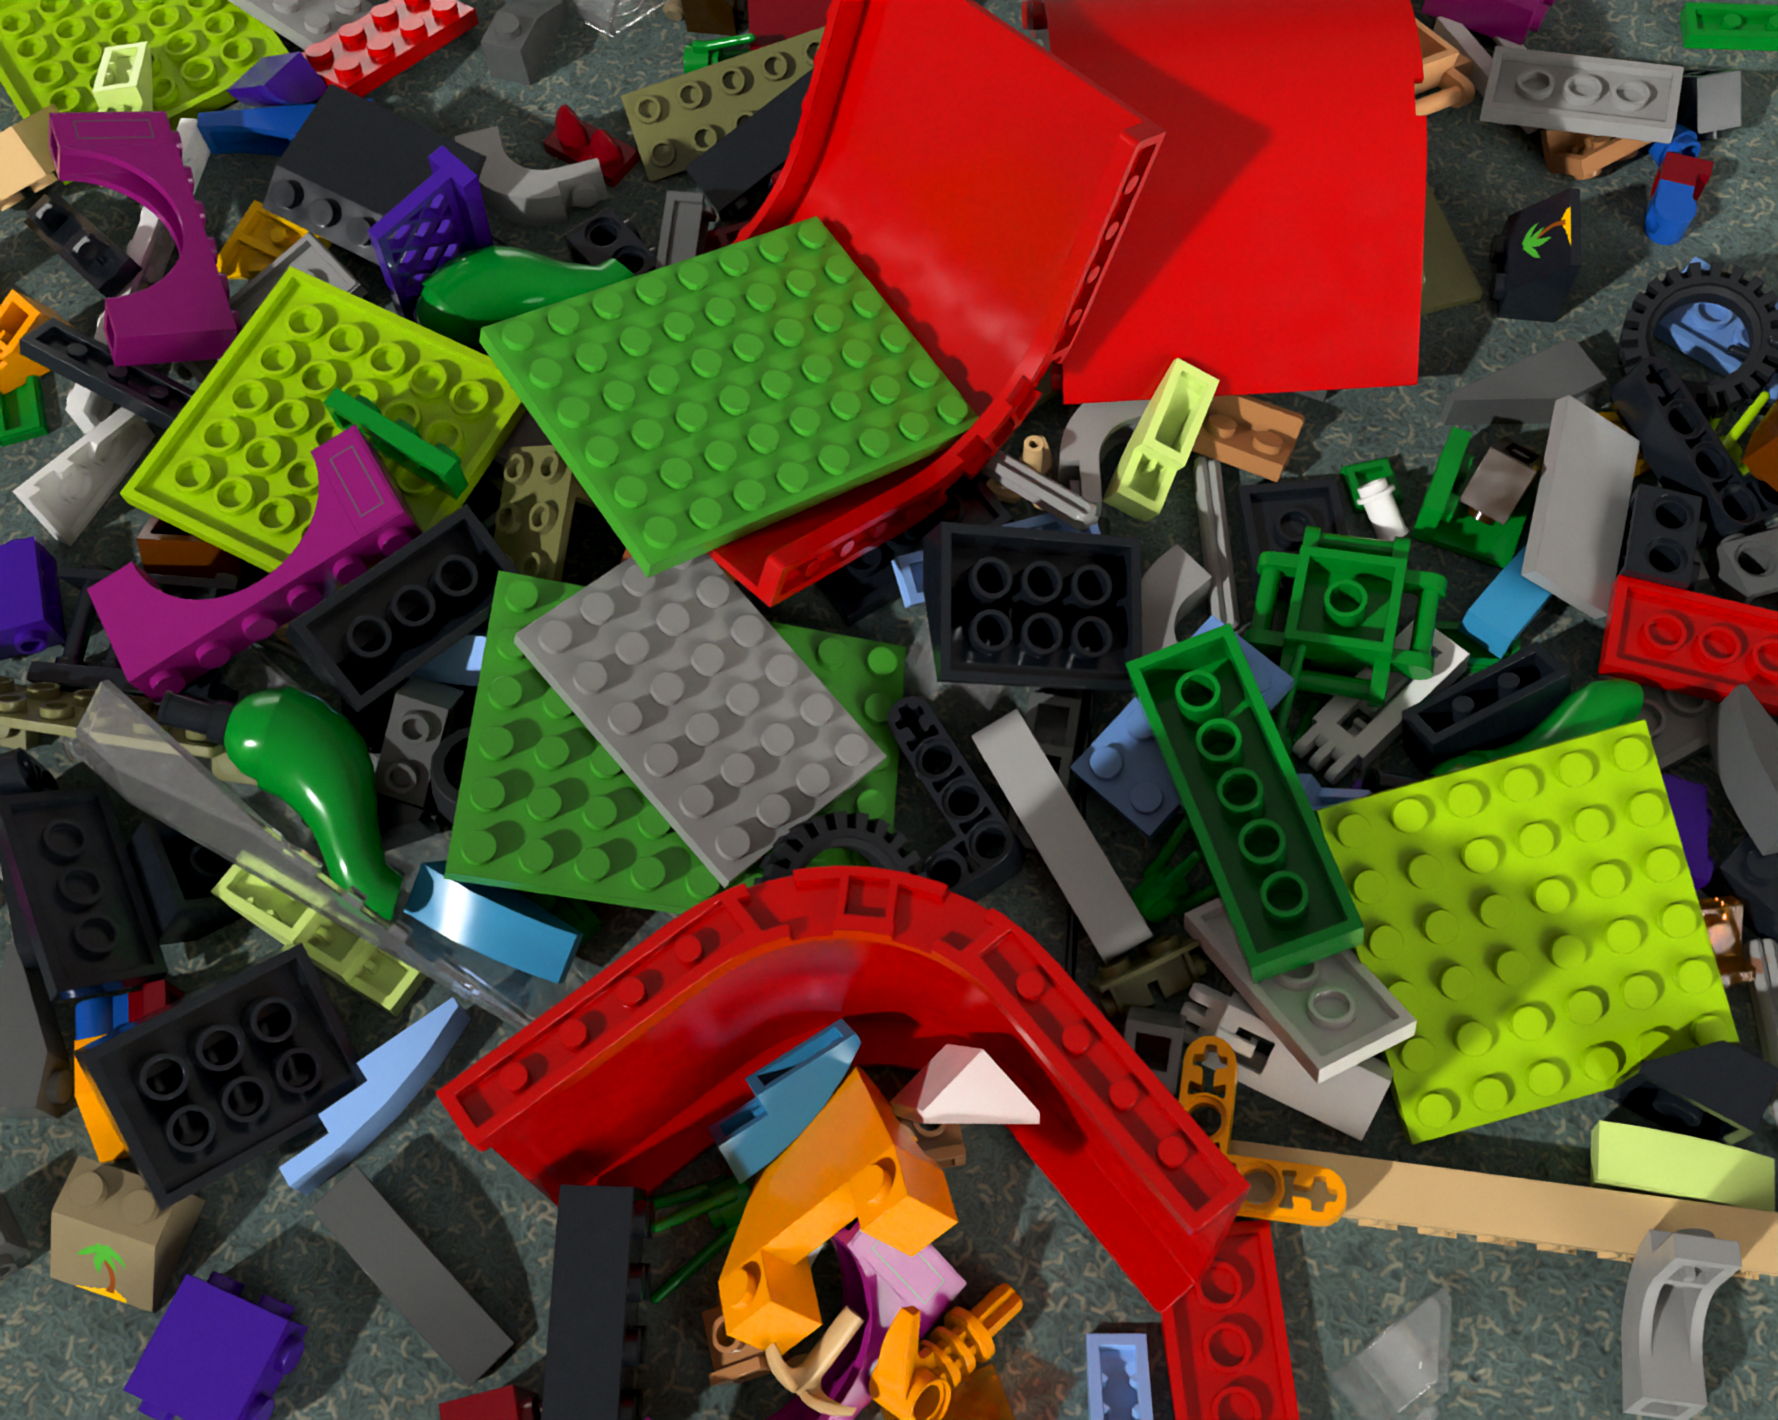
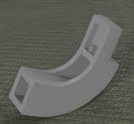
(532, 194)
(1089, 438)
(1169, 593)
(1666, 1320)

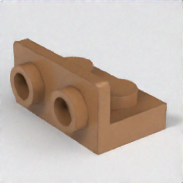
(1249, 434)

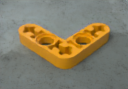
(1305, 1175)

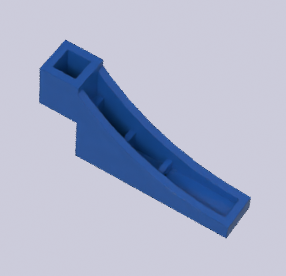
(253, 130)

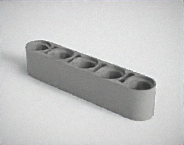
(1062, 836)

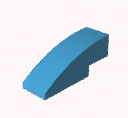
(1504, 609)
(494, 923)
(786, 1099)

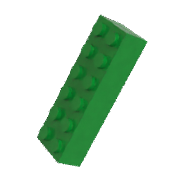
(1245, 805)

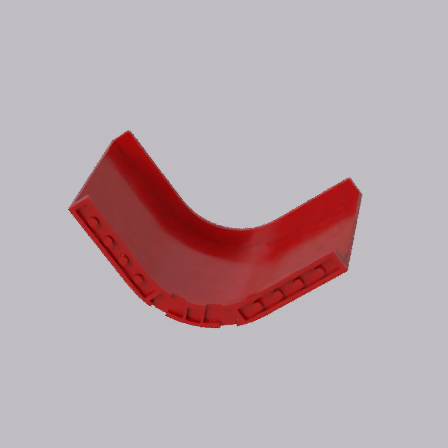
(1278, 206)
(980, 207)
(662, 1041)

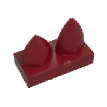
(579, 141)

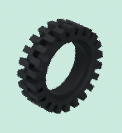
(1716, 287)
(838, 831)

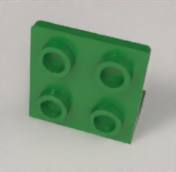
(1445, 520)

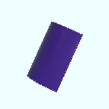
(279, 82)

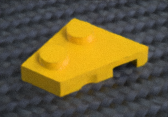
(258, 242)

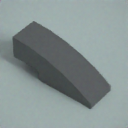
(1746, 760)

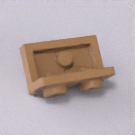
(1583, 153)

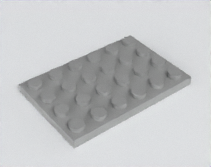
(701, 707)

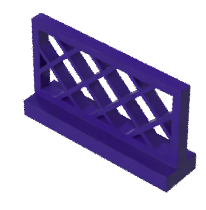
(463, 228)

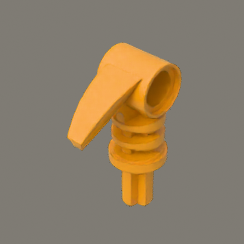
(918, 1378)

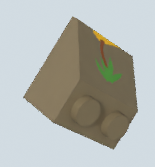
(115, 1236)

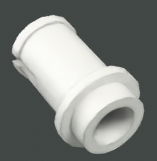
(1382, 509)

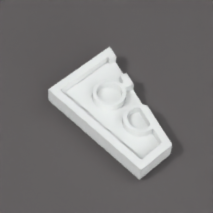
(84, 476)

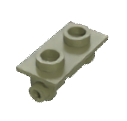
(1165, 963)

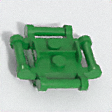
(1347, 612)

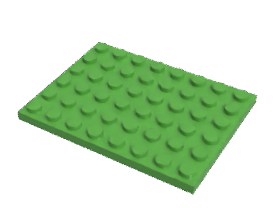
(728, 390)
(560, 816)

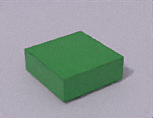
(1359, 474)

